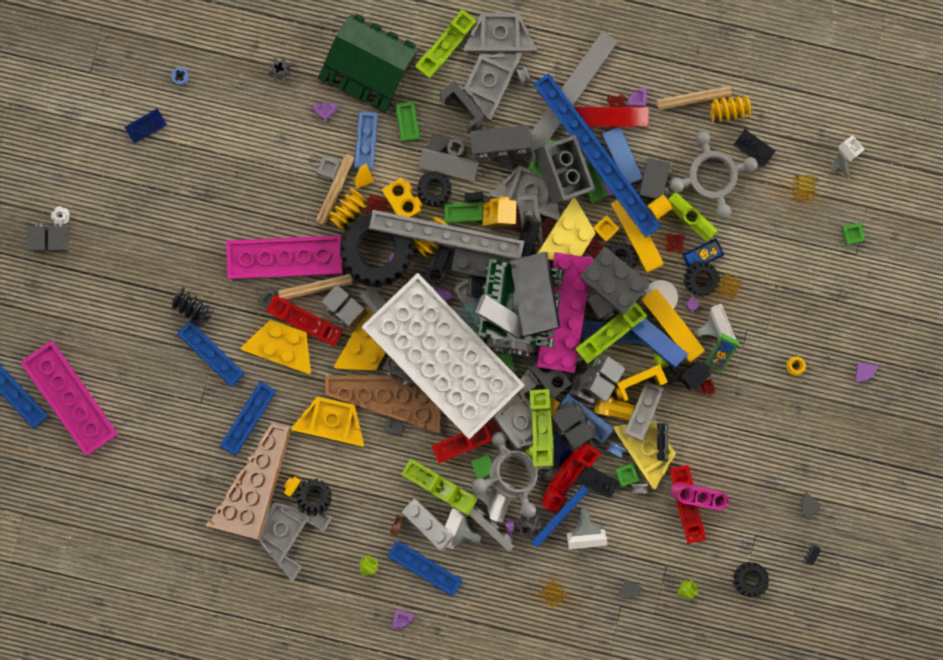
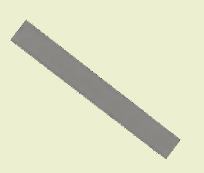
(573, 89)
(446, 235)

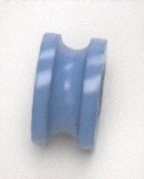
(186, 76)
(616, 449)

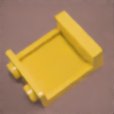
(656, 372)

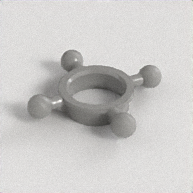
(749, 165)
(480, 485)

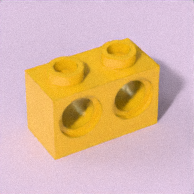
(398, 202)
(499, 212)

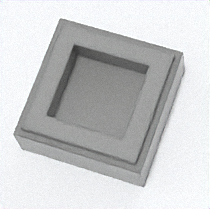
(328, 167)

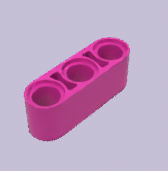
(707, 499)

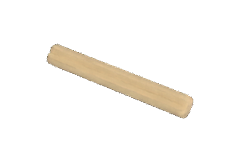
(693, 98)
(335, 189)
(315, 287)

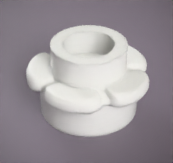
(65, 215)

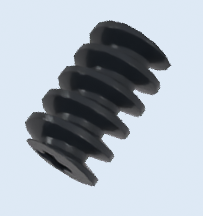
(191, 308)

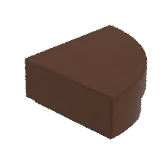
(396, 525)

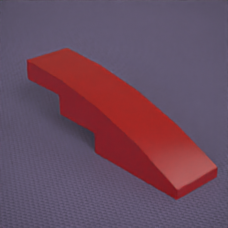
(460, 443)

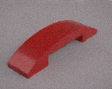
(614, 116)
(304, 320)
(566, 475)
(688, 513)

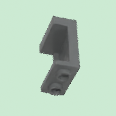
(454, 91)

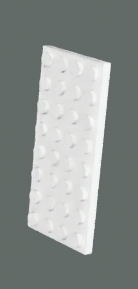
(443, 355)

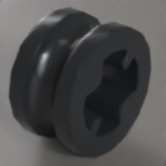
(675, 376)

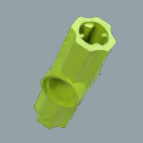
(701, 226)

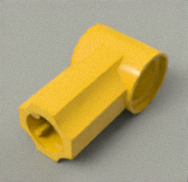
(660, 207)
(614, 408)

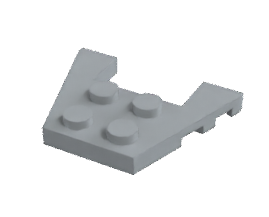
(516, 415)
(282, 529)

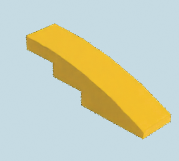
(644, 246)
(672, 324)

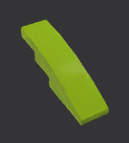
(439, 486)

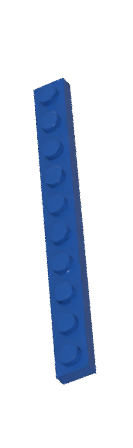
(597, 155)

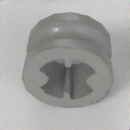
(523, 75)
(450, 145)
(640, 488)

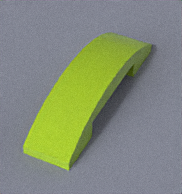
(446, 44)
(610, 333)
(542, 428)

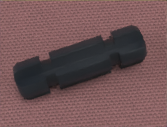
(662, 442)

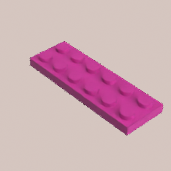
(284, 257)
(571, 314)
(69, 398)

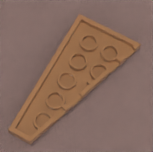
(386, 397)
(251, 493)

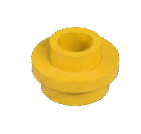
(802, 366)

